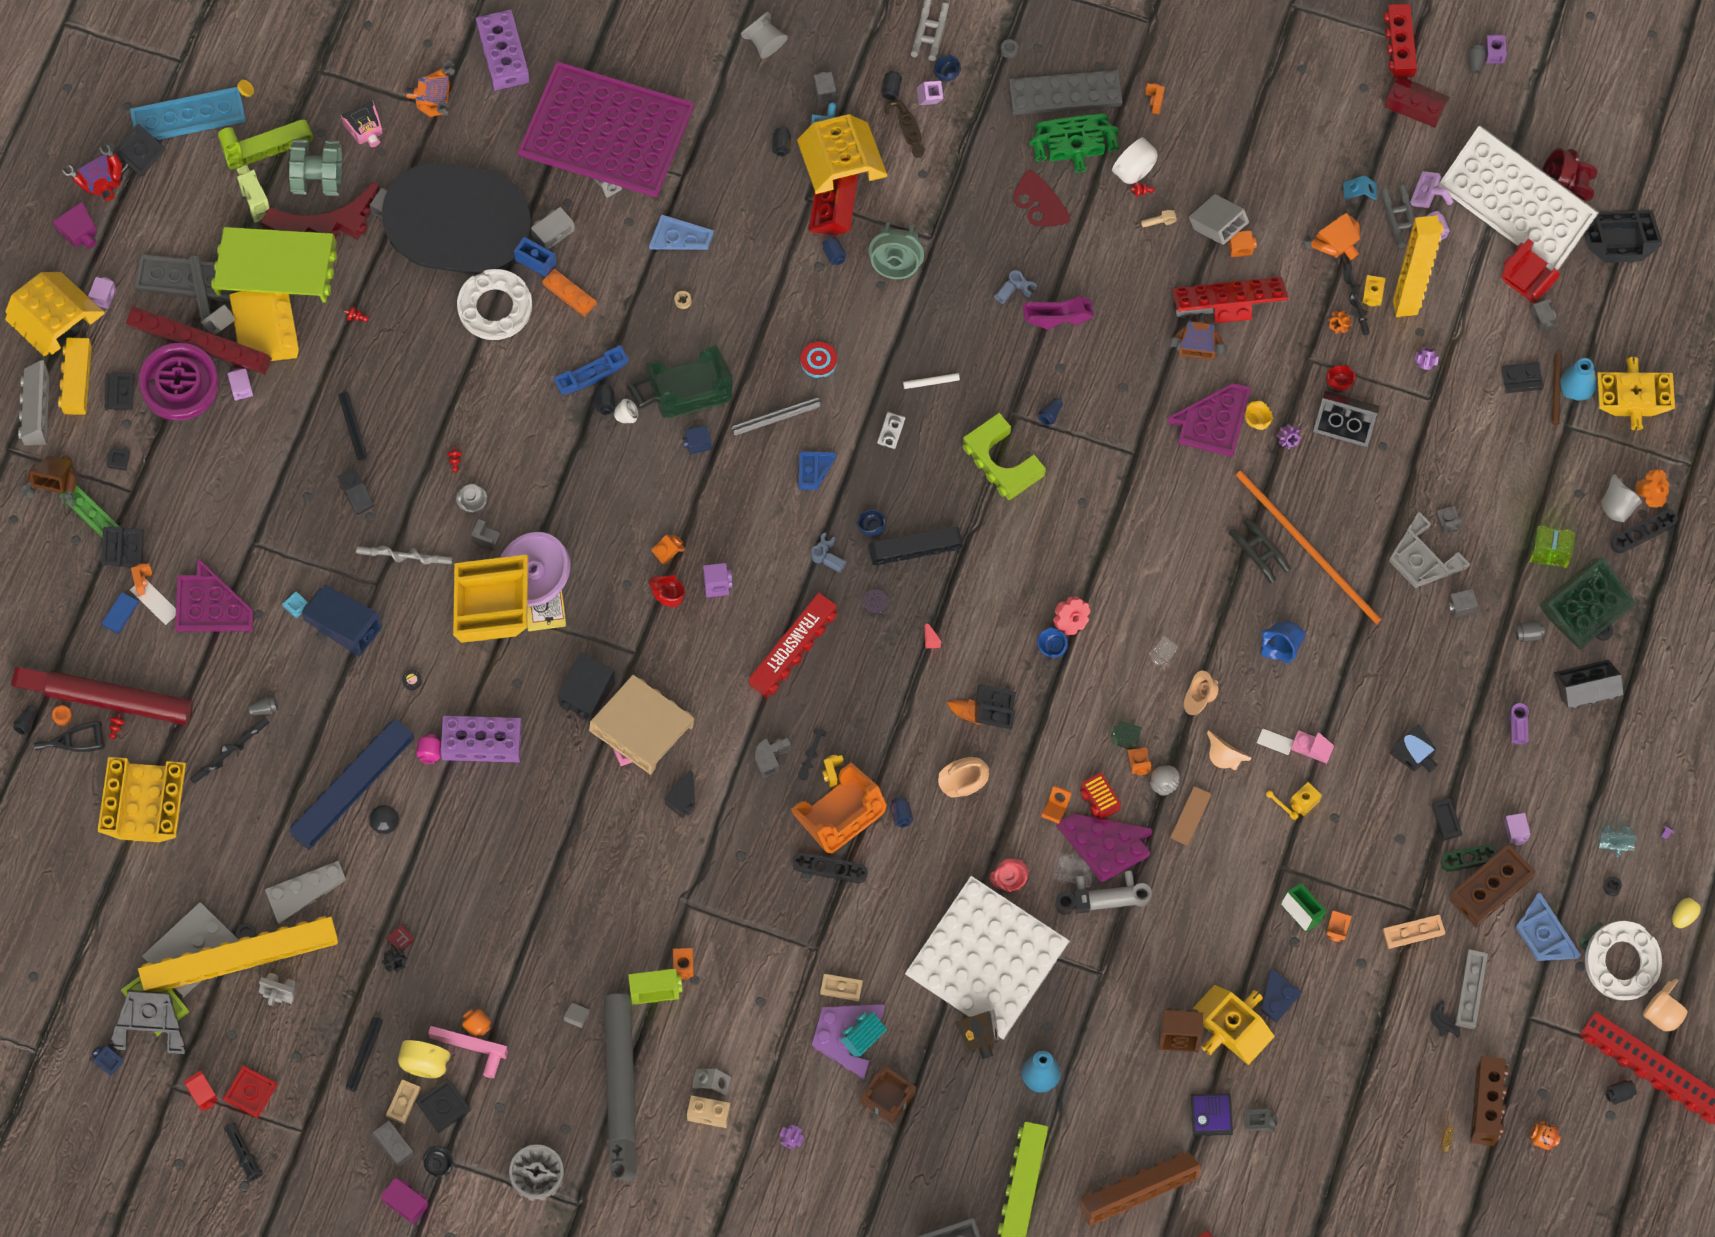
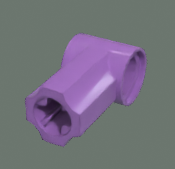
(1519, 725)

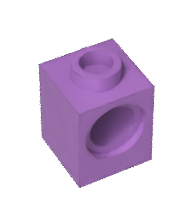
(1495, 55)

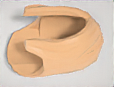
(963, 776)

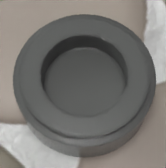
(1009, 48)

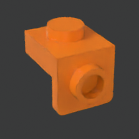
(667, 548)
(1338, 926)

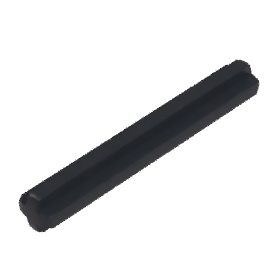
(352, 426)
(364, 1054)

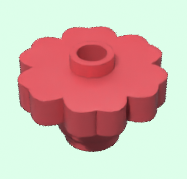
(1071, 615)

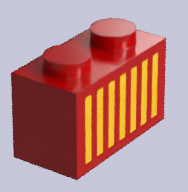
(1100, 796)

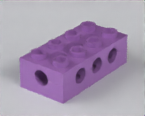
(502, 50)
(481, 727)

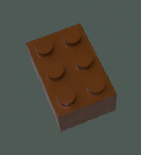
(1180, 1030)

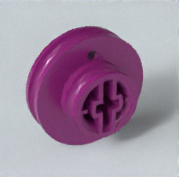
(183, 380)

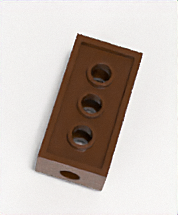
(1492, 873)
(1488, 1100)

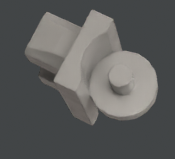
(891, 430)
(276, 991)

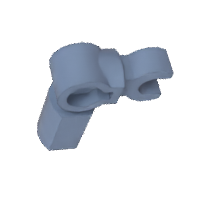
(1014, 281)
(819, 554)

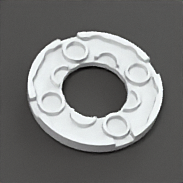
(490, 280)
(1648, 952)

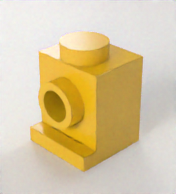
(1373, 290)

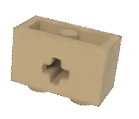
(708, 1111)

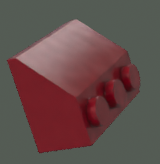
(1416, 101)

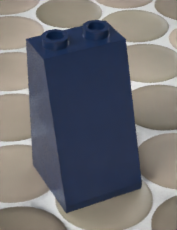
(342, 619)

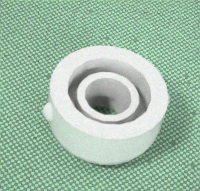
(1135, 161)

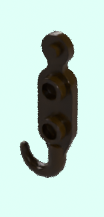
(909, 127)

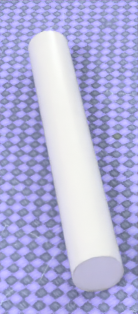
(931, 381)

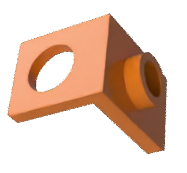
(1055, 809)

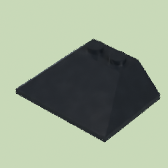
(1623, 236)

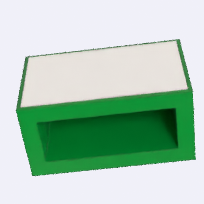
(1303, 907)

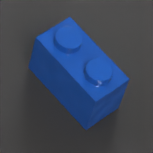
(535, 257)

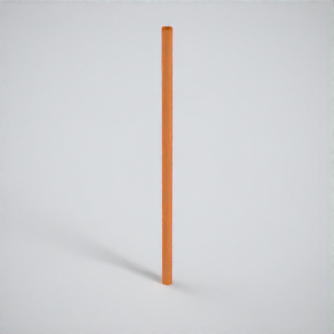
(1308, 547)

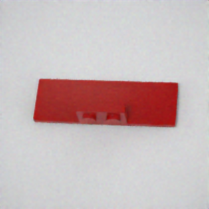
(1230, 300)

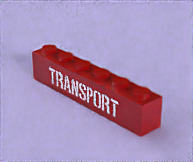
(793, 645)

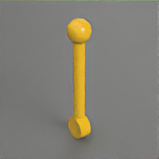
(1293, 815)

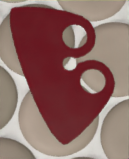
(1050, 205)

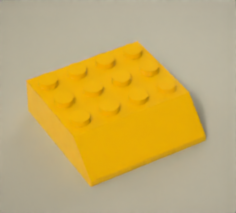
(490, 598)

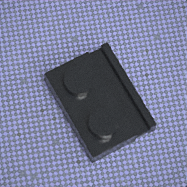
(1522, 377)
(119, 391)

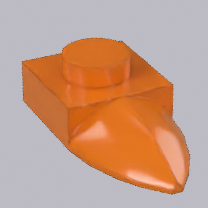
(964, 709)

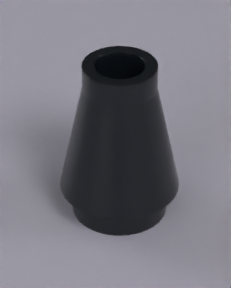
(25, 720)

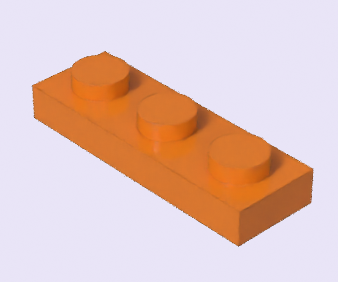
(569, 292)

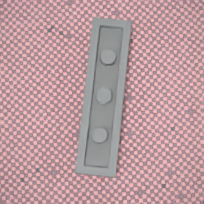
(1471, 989)

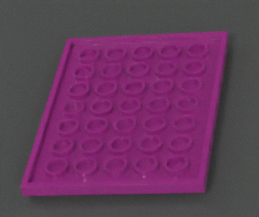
(606, 129)

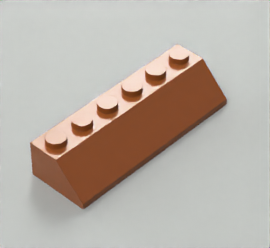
(1139, 1188)

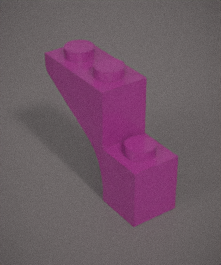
(1054, 313)

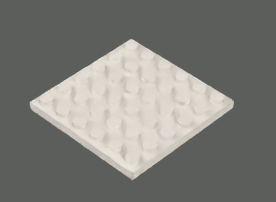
(987, 956)

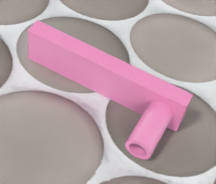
(494, 1050)

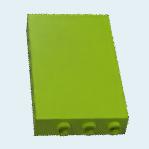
(275, 262)

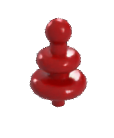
(1141, 189)
(357, 315)
(455, 460)
(115, 727)

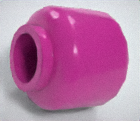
(429, 749)

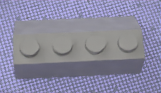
(35, 404)

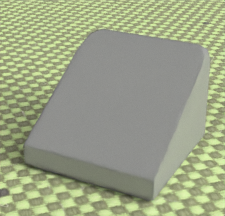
(576, 1015)

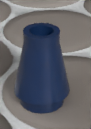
(1050, 412)

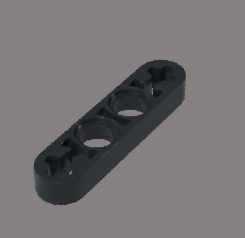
(1645, 533)
(830, 865)

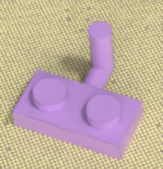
(1426, 188)

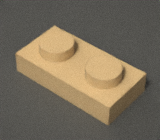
(841, 987)
(403, 1102)

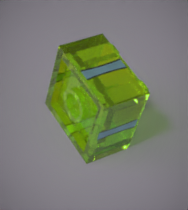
(1552, 546)

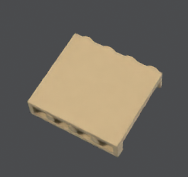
(641, 723)

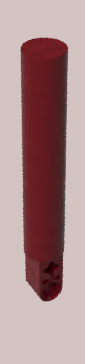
(105, 695)

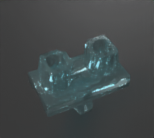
(1617, 841)

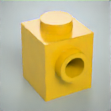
(1305, 799)

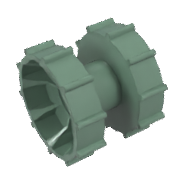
(324, 168)

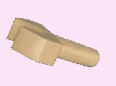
(1167, 217)

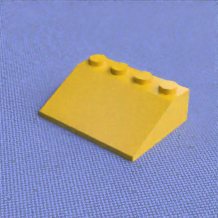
(265, 323)

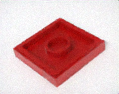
(250, 1091)

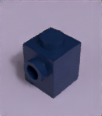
(697, 439)

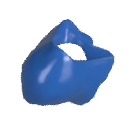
(1286, 641)

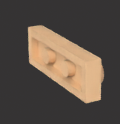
(1413, 931)

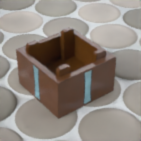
(888, 1095)

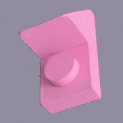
(1314, 747)

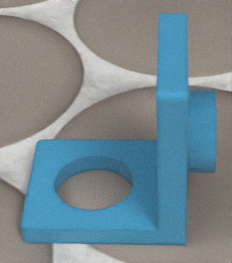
(1359, 187)

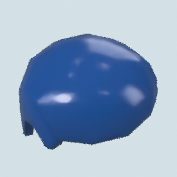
(1052, 642)

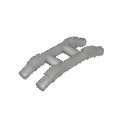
(939, 25)

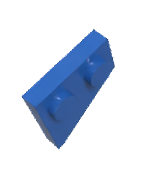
(813, 468)

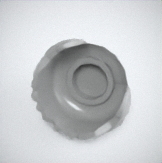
(471, 498)
(1164, 780)

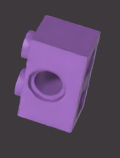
(717, 580)

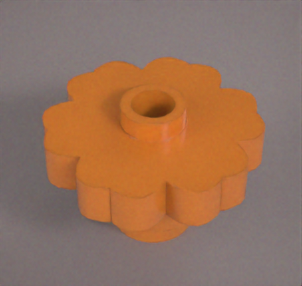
(1653, 488)

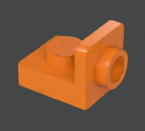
(1156, 92)
(139, 573)
(1139, 761)

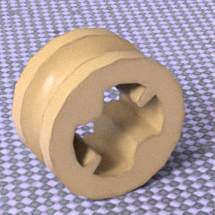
(682, 294)

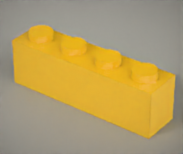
(76, 376)

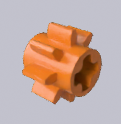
(1340, 321)

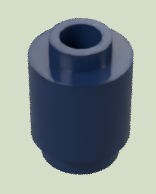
(834, 251)
(901, 812)

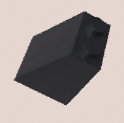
(586, 687)

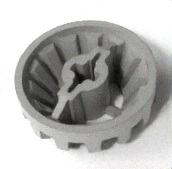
(536, 1156)

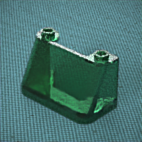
(692, 384)

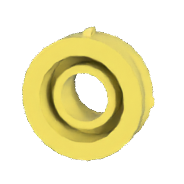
(423, 1059)

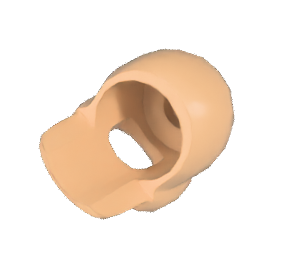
(1664, 1010)

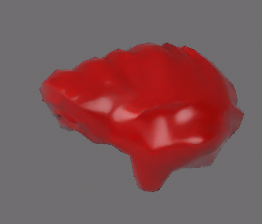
(667, 590)

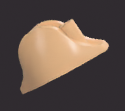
(1223, 754)

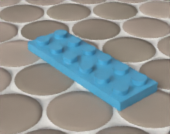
(190, 114)

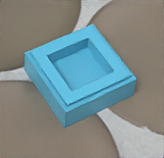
(295, 604)

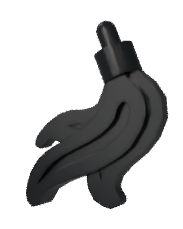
(1443, 1023)

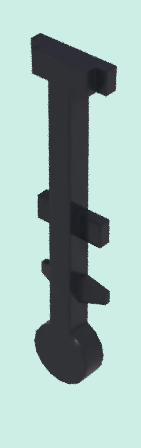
(803, 774)

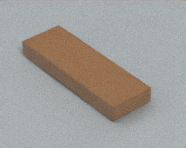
(1191, 816)

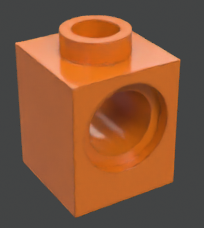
(1242, 244)
(686, 955)

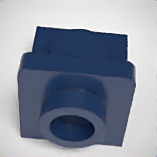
(106, 1059)

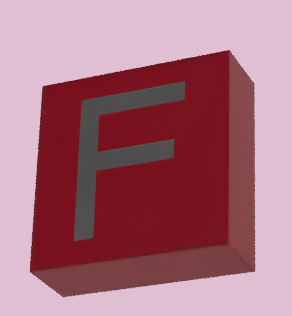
(400, 938)

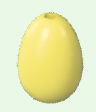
(1685, 913)

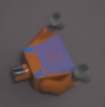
(1198, 340)

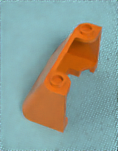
(843, 810)

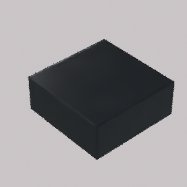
(118, 459)

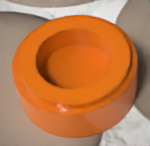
(62, 715)

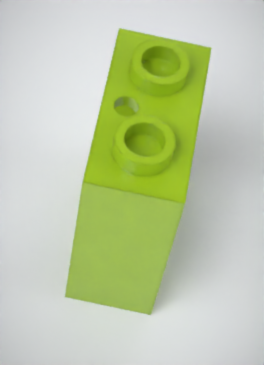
(655, 986)

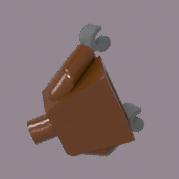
(52, 475)

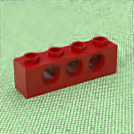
(1400, 15)

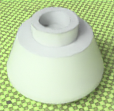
(626, 412)

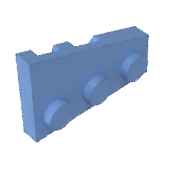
(680, 235)

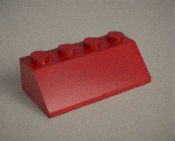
(834, 208)

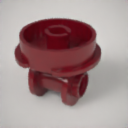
(1573, 175)

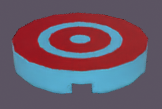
(818, 359)

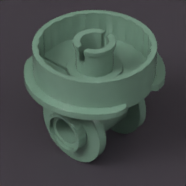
(896, 252)

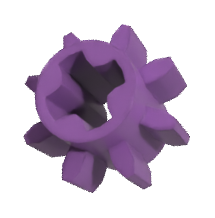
(1426, 358)
(1288, 436)
(791, 1136)

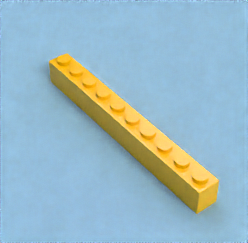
(1417, 265)
(239, 955)

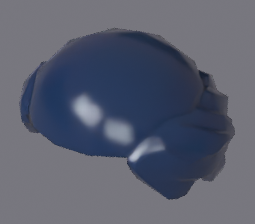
(947, 68)

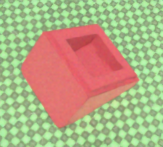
(931, 638)

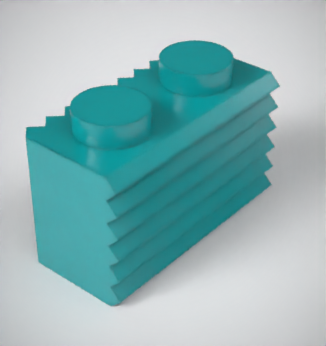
(862, 1033)

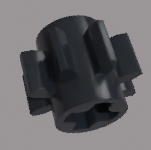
(394, 960)

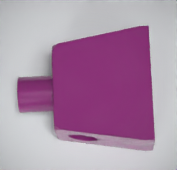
(76, 227)

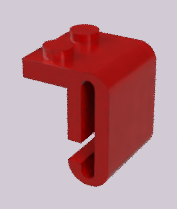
(1528, 273)

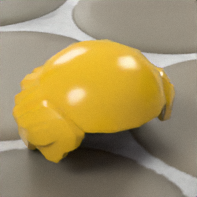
(1258, 415)

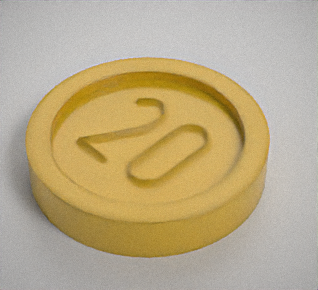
(245, 88)

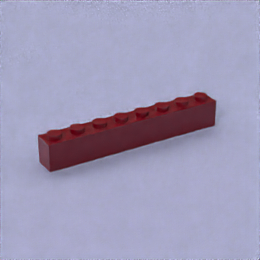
(211, 344)

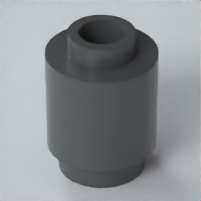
(1529, 631)

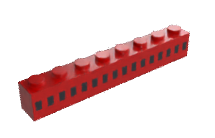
(1651, 1065)

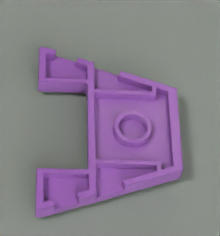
(830, 1028)

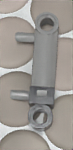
(1086, 900)

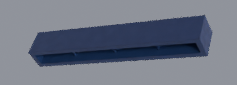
(351, 784)

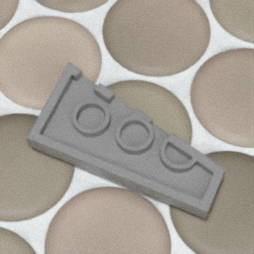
(297, 893)

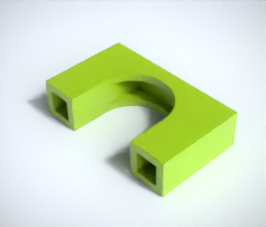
(1008, 480)

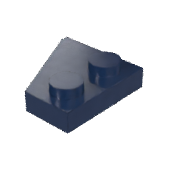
(1278, 996)

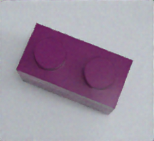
(405, 1200)

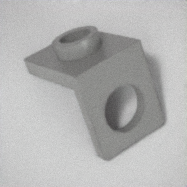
(709, 1080)

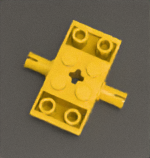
(1635, 393)
(1243, 1038)

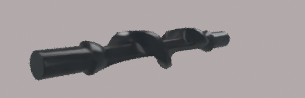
(1353, 298)
(227, 749)

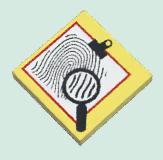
(547, 615)

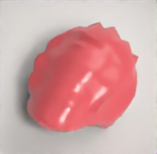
(1009, 875)

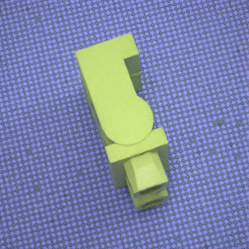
(253, 193)

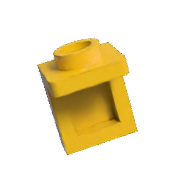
(829, 772)

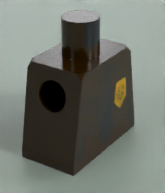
(979, 1032)

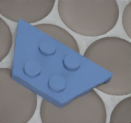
(1545, 934)

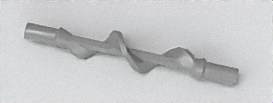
(399, 556)

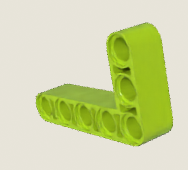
(263, 145)

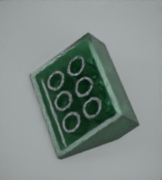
(1587, 602)

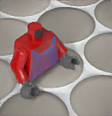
(99, 175)

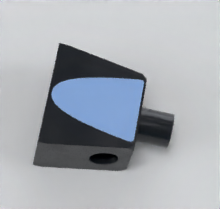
(1415, 750)

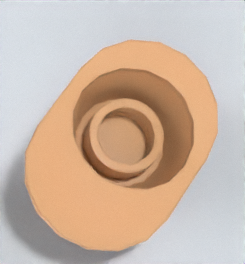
(1201, 691)

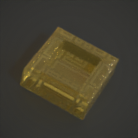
(1447, 1139)

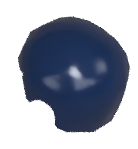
(871, 523)

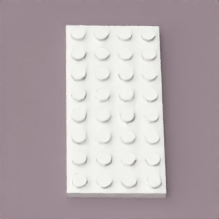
(1517, 198)

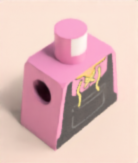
(363, 124)

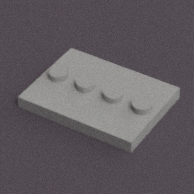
(190, 934)

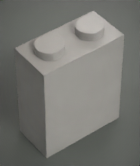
(1219, 219)

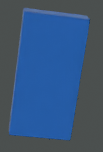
(120, 613)

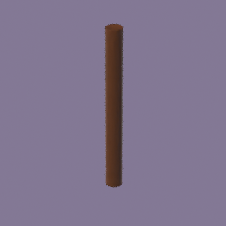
(1556, 389)

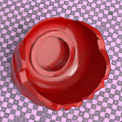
(1340, 377)

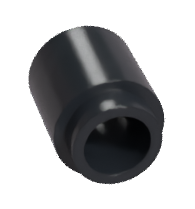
(891, 85)
(781, 142)
(605, 400)
(1620, 1091)

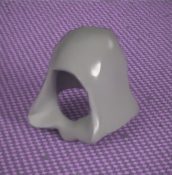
(1619, 500)

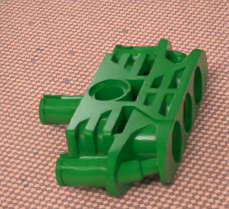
(1079, 130)

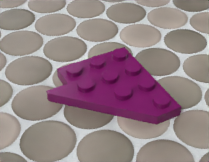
(1214, 421)
(209, 604)
(1105, 844)

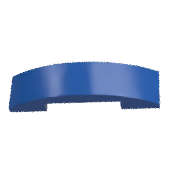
(592, 372)

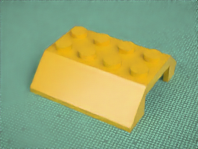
(49, 308)

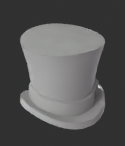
(764, 35)

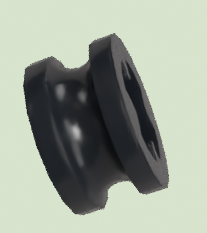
(1615, 881)

